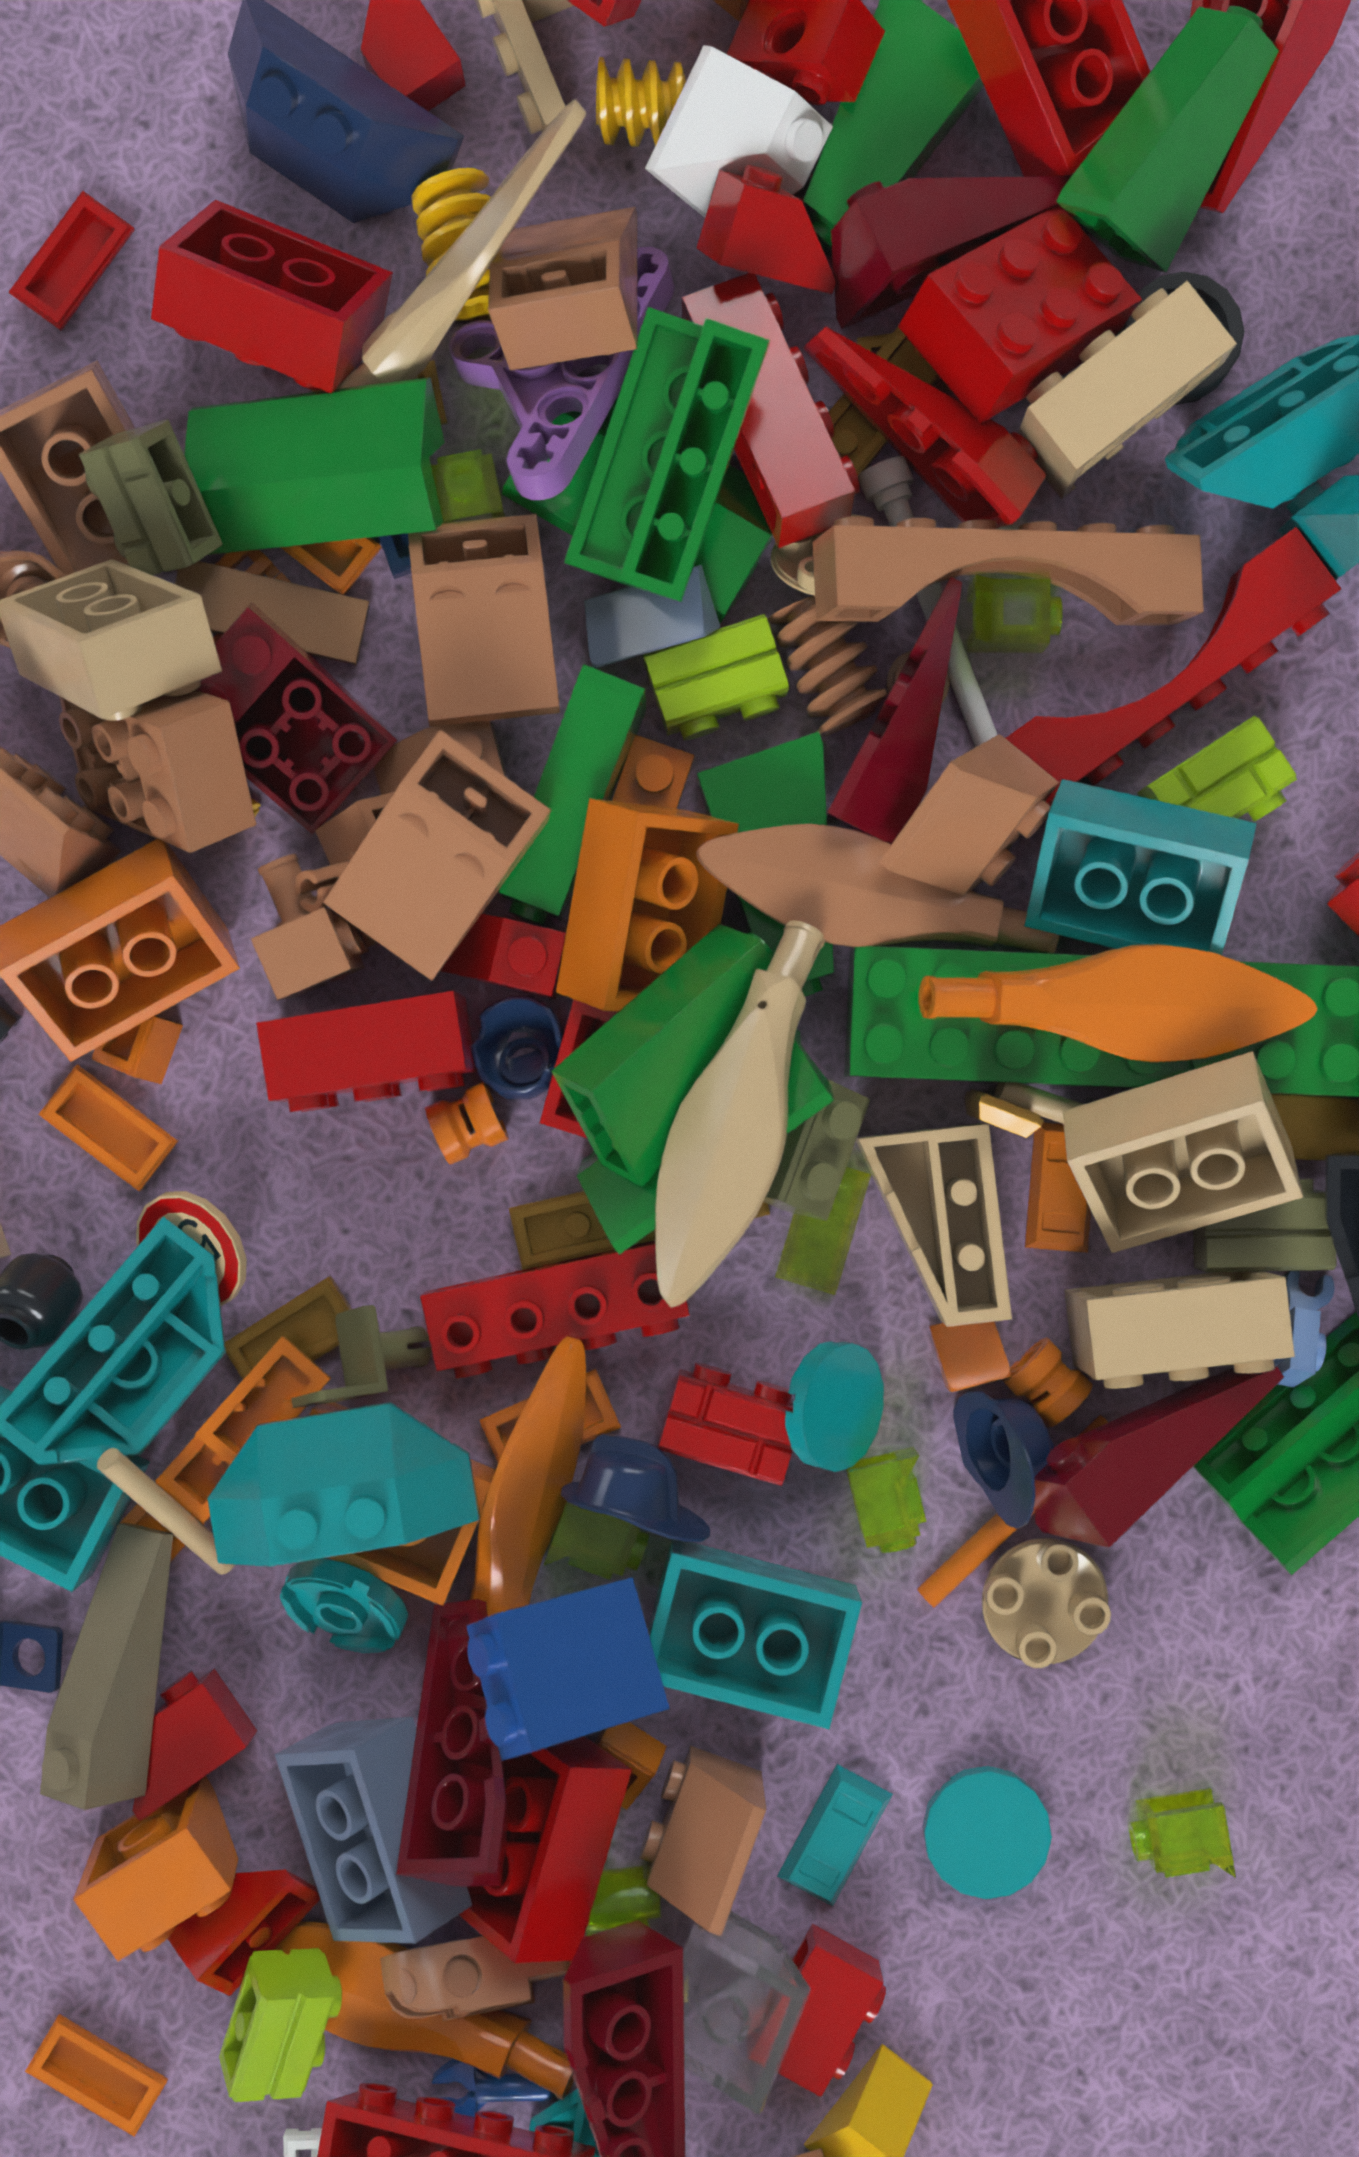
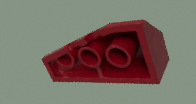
(919, 225)
(898, 751)
(1121, 1469)
(457, 1779)
(628, 2039)

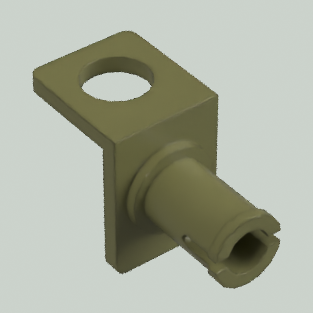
(367, 1355)

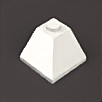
(732, 120)

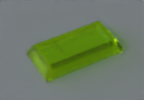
(819, 1248)

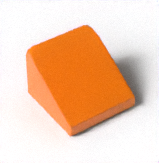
(143, 1050)
(969, 1354)
(636, 1751)

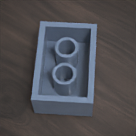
(350, 1811)

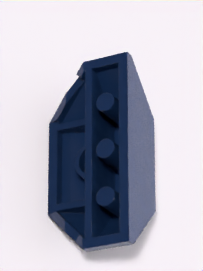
(331, 119)

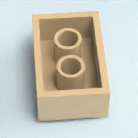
(110, 638)
(1181, 1153)
(1179, 1326)

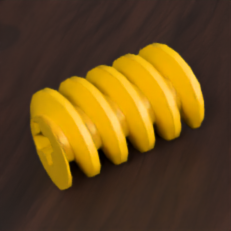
(635, 102)
(444, 210)

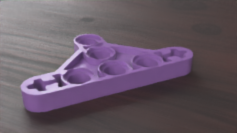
(548, 391)

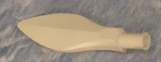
(413, 332)
(732, 1126)

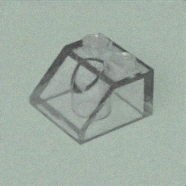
(739, 2008)

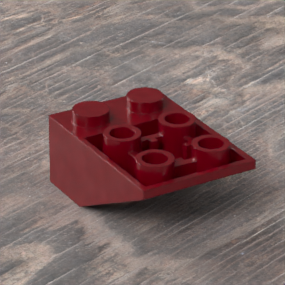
(293, 720)

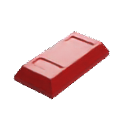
(71, 260)

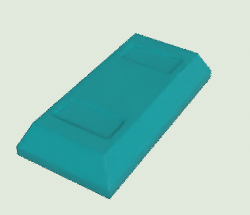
(834, 1835)

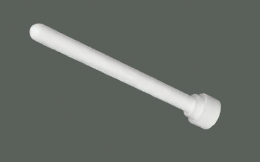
(889, 488)

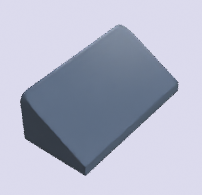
(640, 622)

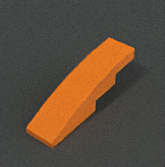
(258, 1399)

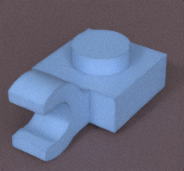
(1305, 1325)

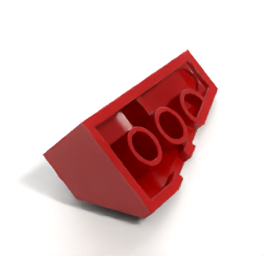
(1303, 36)
(967, 464)

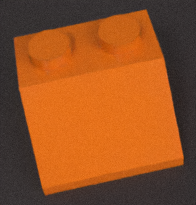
(158, 1872)

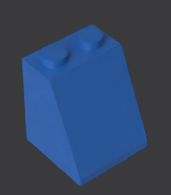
(565, 1668)

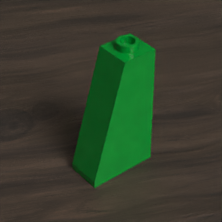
(901, 115)
(1171, 138)
(581, 765)
(771, 791)
(649, 1054)

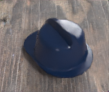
(1003, 1450)
(637, 1486)

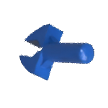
(486, 2088)

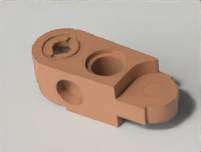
(461, 1979)

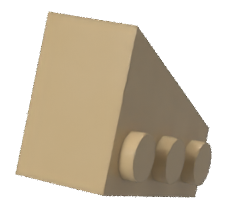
(1123, 384)
(947, 1214)

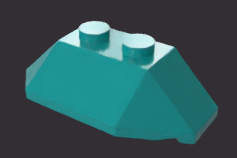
(1278, 430)
(124, 1357)
(339, 1487)

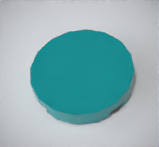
(835, 1405)
(346, 1602)
(986, 1832)

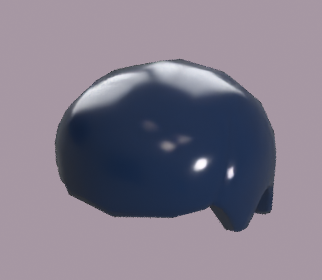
(530, 1073)

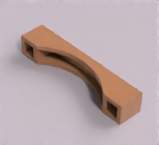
(1128, 577)

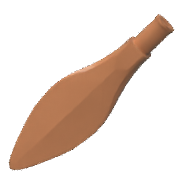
(841, 889)

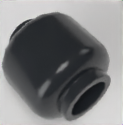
(37, 1300)

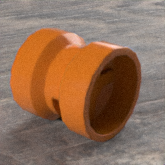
(454, 1130)
(1048, 1382)

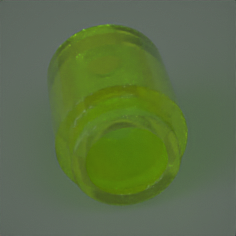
(623, 1899)

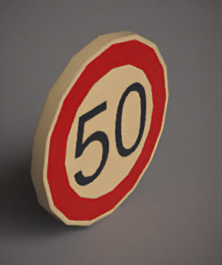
(208, 1228)

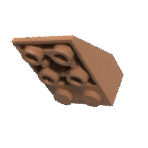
(566, 289)
(483, 621)
(165, 769)
(45, 834)
(437, 855)

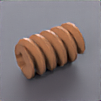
(829, 665)

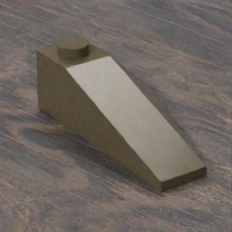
(108, 1694)

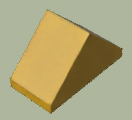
(875, 2111)

